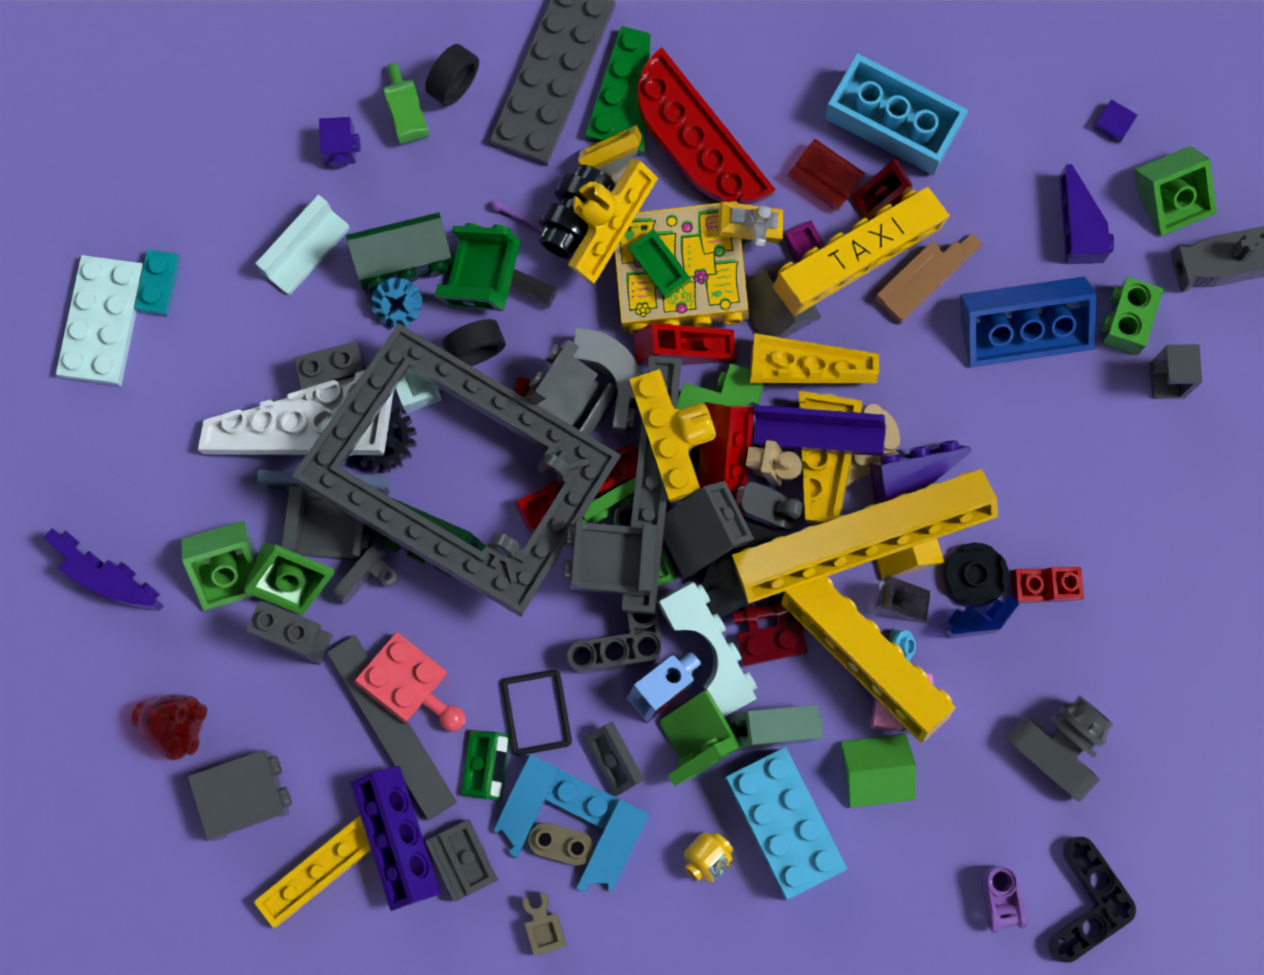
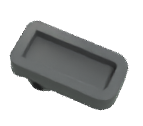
(767, 505)
(370, 563)

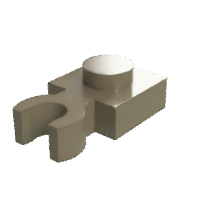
(544, 931)

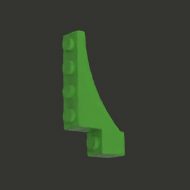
(735, 391)

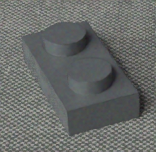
(614, 759)

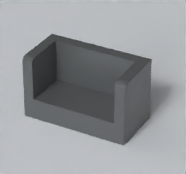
(1176, 371)

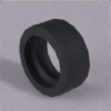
(452, 74)
(475, 341)

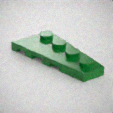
(617, 100)

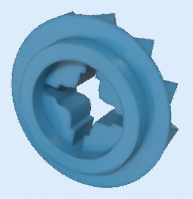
(396, 288)

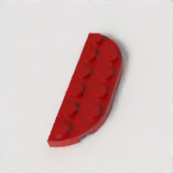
(696, 136)

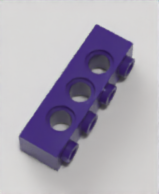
(395, 837)

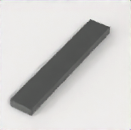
(396, 737)

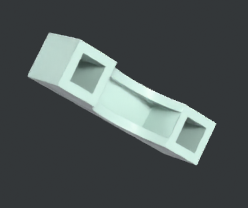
(687, 610)

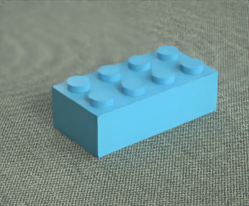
(895, 114)
(785, 823)

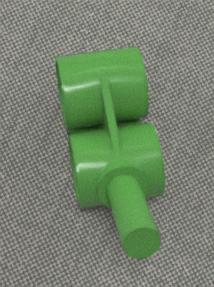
(405, 107)

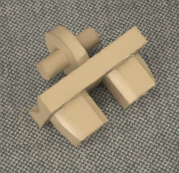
(773, 463)

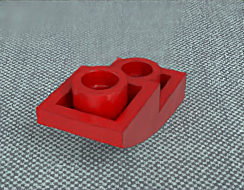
(1047, 585)

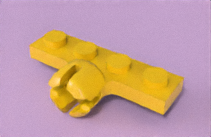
(608, 217)
(672, 433)

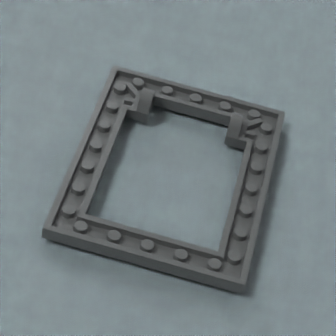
(575, 457)

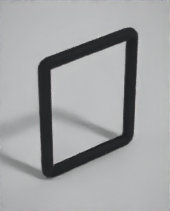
(568, 739)

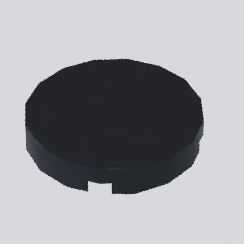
(975, 575)

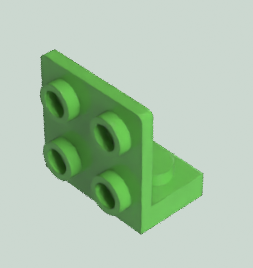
(698, 736)

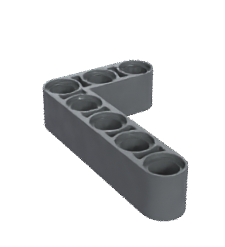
(628, 642)

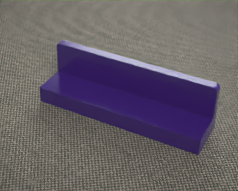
(820, 430)

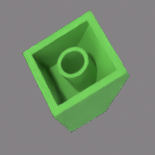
(1177, 189)
(219, 564)

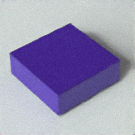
(1115, 121)

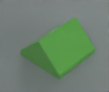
(286, 578)
(879, 770)

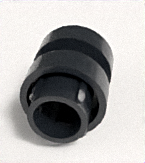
(560, 225)

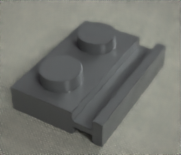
(461, 860)

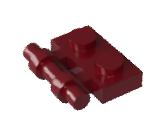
(769, 643)

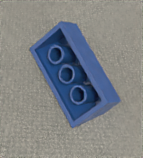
(1028, 321)

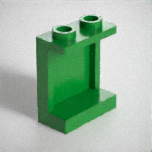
(481, 268)

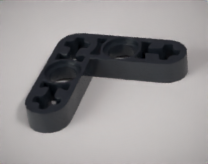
(1101, 911)

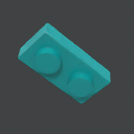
(157, 283)

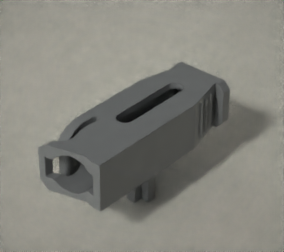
(1220, 259)

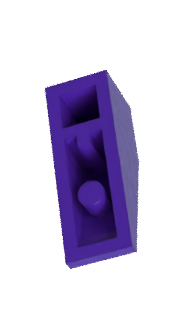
(1084, 225)

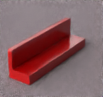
(727, 453)

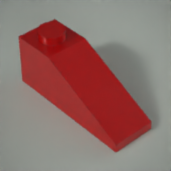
(689, 343)

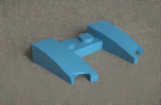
(546, 782)

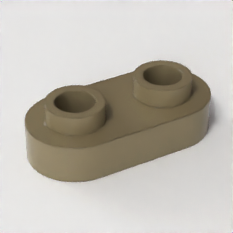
(561, 844)

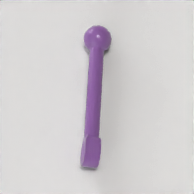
(498, 206)

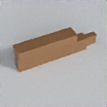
(924, 277)

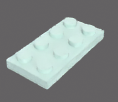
(100, 321)

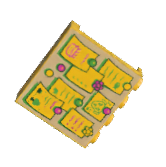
(710, 260)

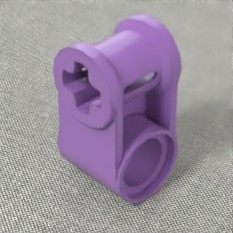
(1003, 901)

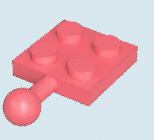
(404, 679)

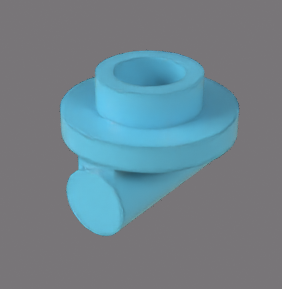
(904, 640)

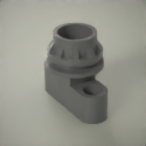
(1056, 754)

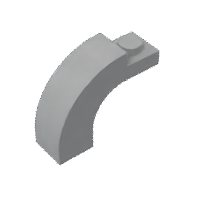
(611, 358)

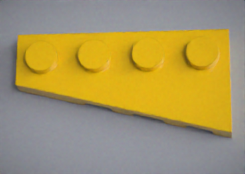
(806, 362)
(825, 472)

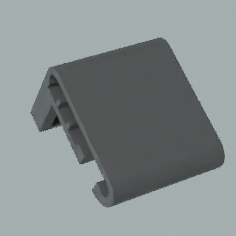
(570, 389)

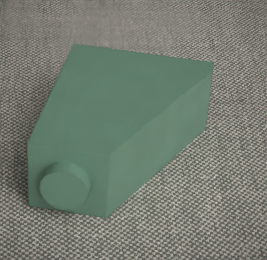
(776, 727)

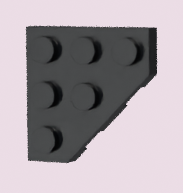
(720, 576)

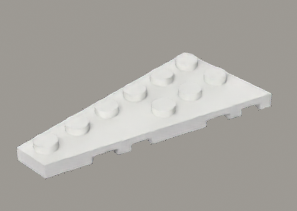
(290, 424)

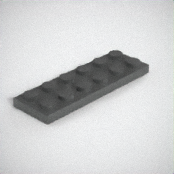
(551, 77)

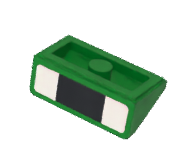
(485, 765)

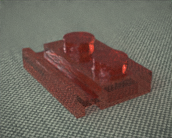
(826, 174)

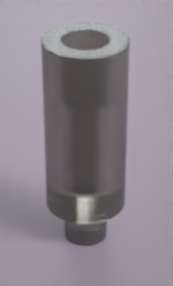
(532, 289)

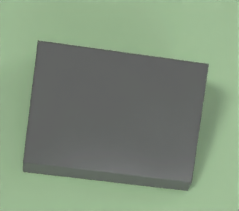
(769, 312)

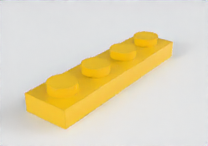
(314, 874)

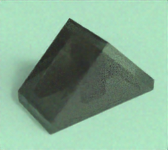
(902, 600)

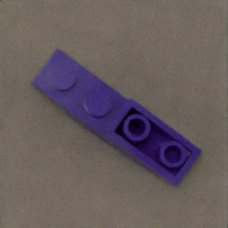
(109, 581)

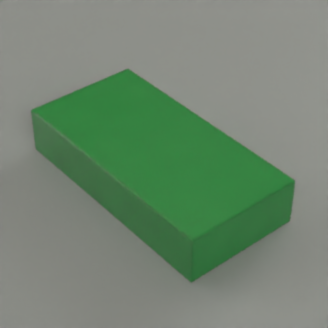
(659, 264)

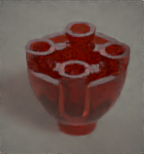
(170, 724)

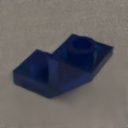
(972, 623)

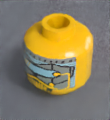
(708, 857)

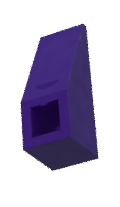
(913, 471)

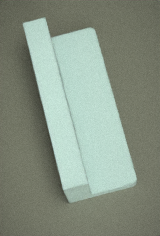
(302, 245)

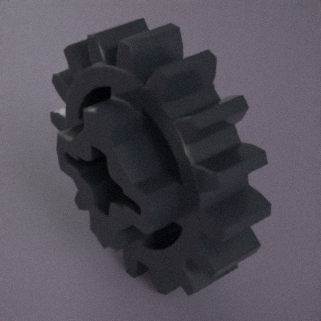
(392, 445)

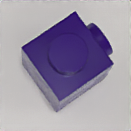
(338, 141)

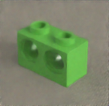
(1137, 318)

